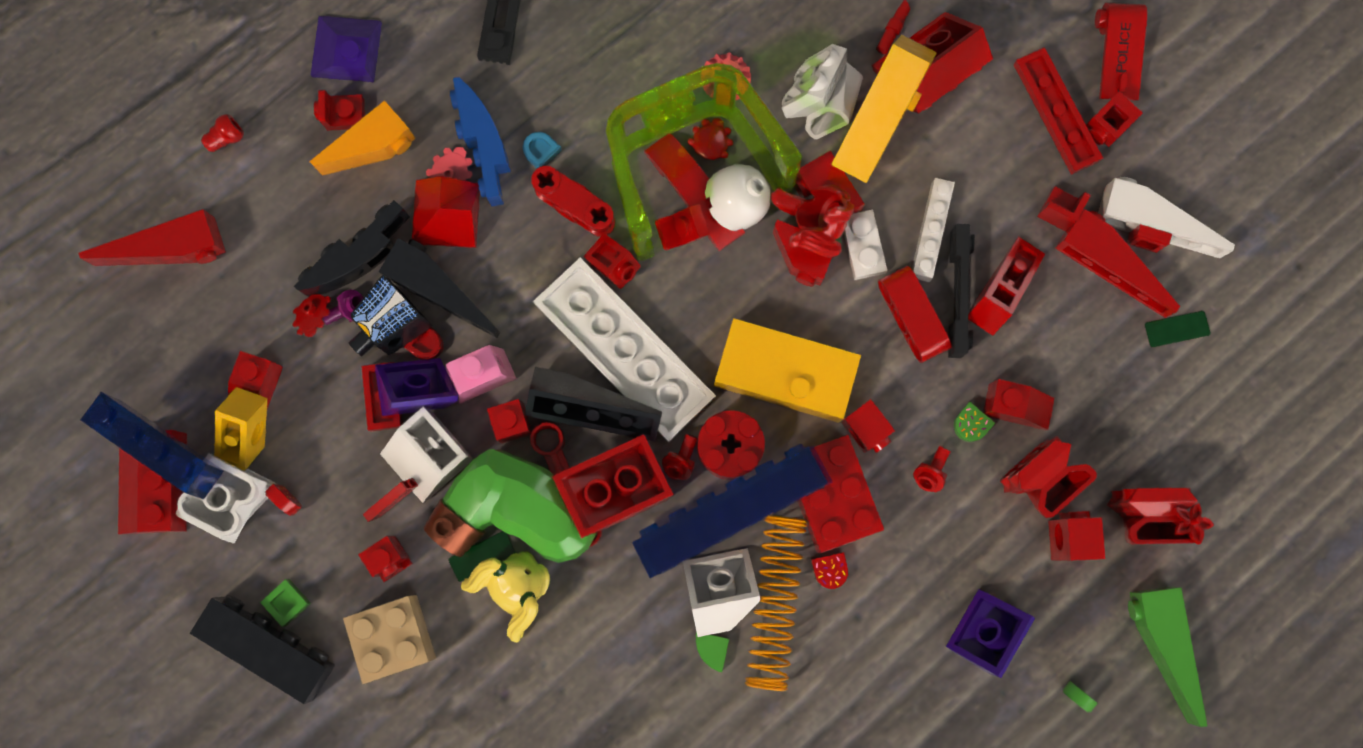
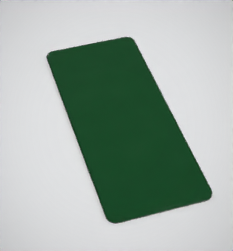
(1177, 329)
(496, 547)

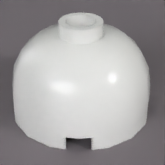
(738, 196)

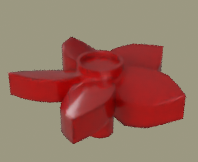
(1192, 523)

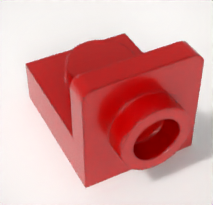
(339, 111)
(682, 227)
(612, 261)

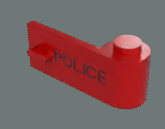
(1123, 48)

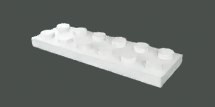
(623, 347)

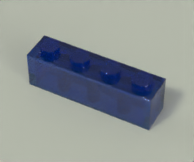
(152, 446)

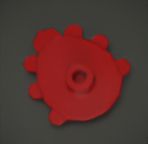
(711, 139)
(311, 314)

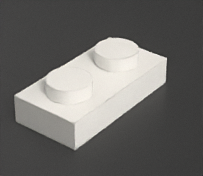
(864, 246)

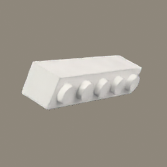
(932, 229)

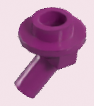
(347, 303)

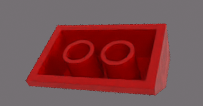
(960, 53)
(146, 499)

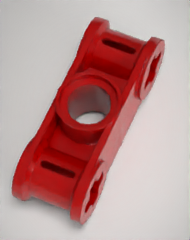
(573, 201)

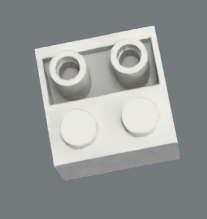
(426, 453)

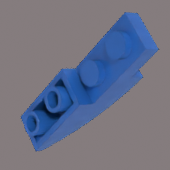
(480, 131)

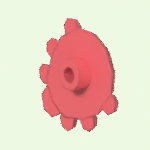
(451, 165)

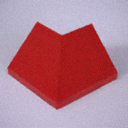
(446, 212)

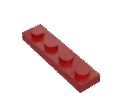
(1058, 111)

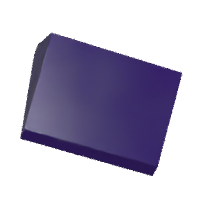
(414, 384)
(990, 633)

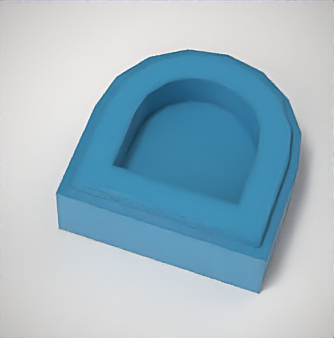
(540, 149)

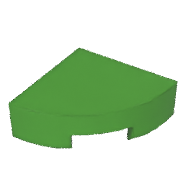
(712, 650)

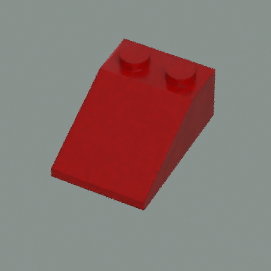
(613, 486)

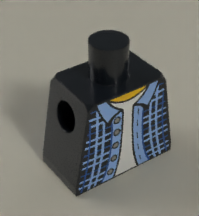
(386, 319)

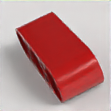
(914, 314)

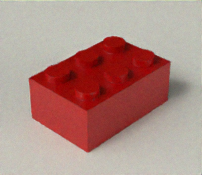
(843, 508)

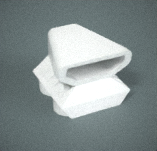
(824, 92)
(228, 503)

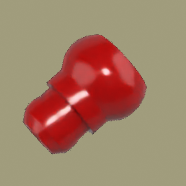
(225, 131)

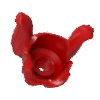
(820, 218)

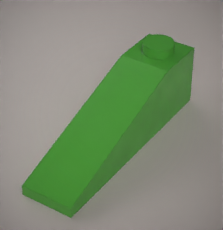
(1165, 630)

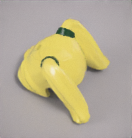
(512, 587)

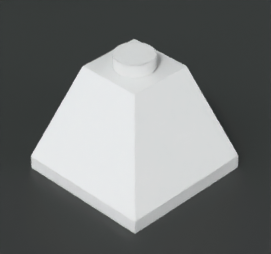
(721, 590)

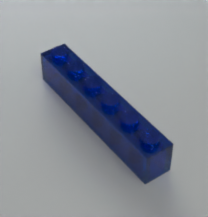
(731, 511)

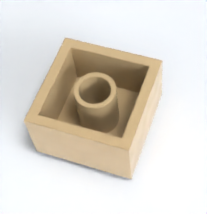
(389, 638)

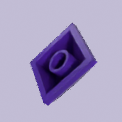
(346, 49)

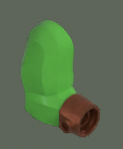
(513, 497)

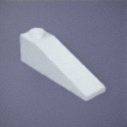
(1131, 204)

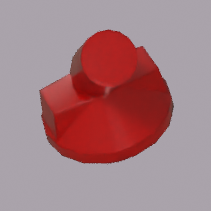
(679, 465)
(931, 476)

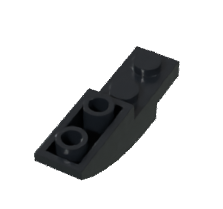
(346, 264)

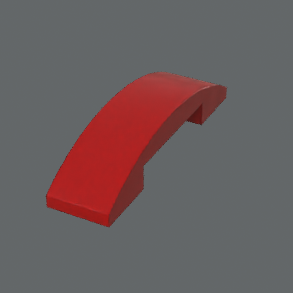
(690, 183)

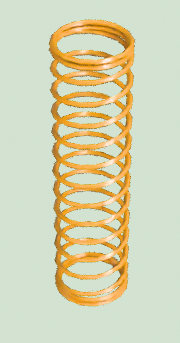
(775, 683)

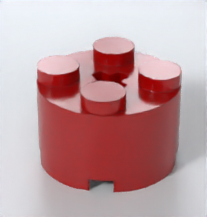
(745, 433)

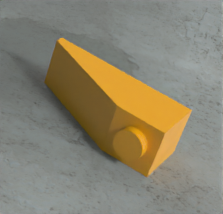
(370, 140)

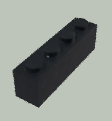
(262, 648)

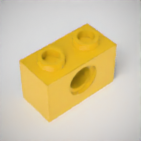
(240, 428)

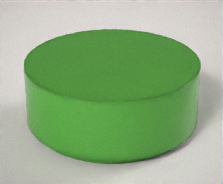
(1079, 697)

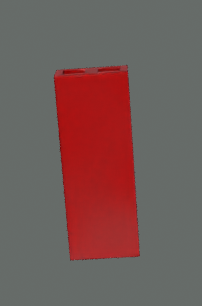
(390, 499)

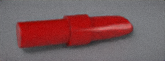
(893, 28)

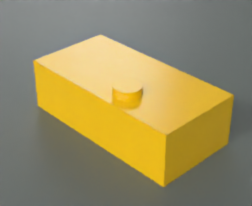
(884, 107)
(787, 370)

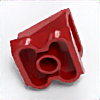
(1047, 478)
(1150, 514)

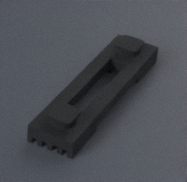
(494, 42)
(960, 247)

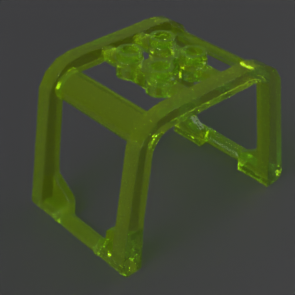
(672, 109)

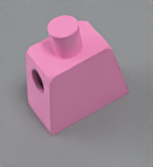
(480, 372)

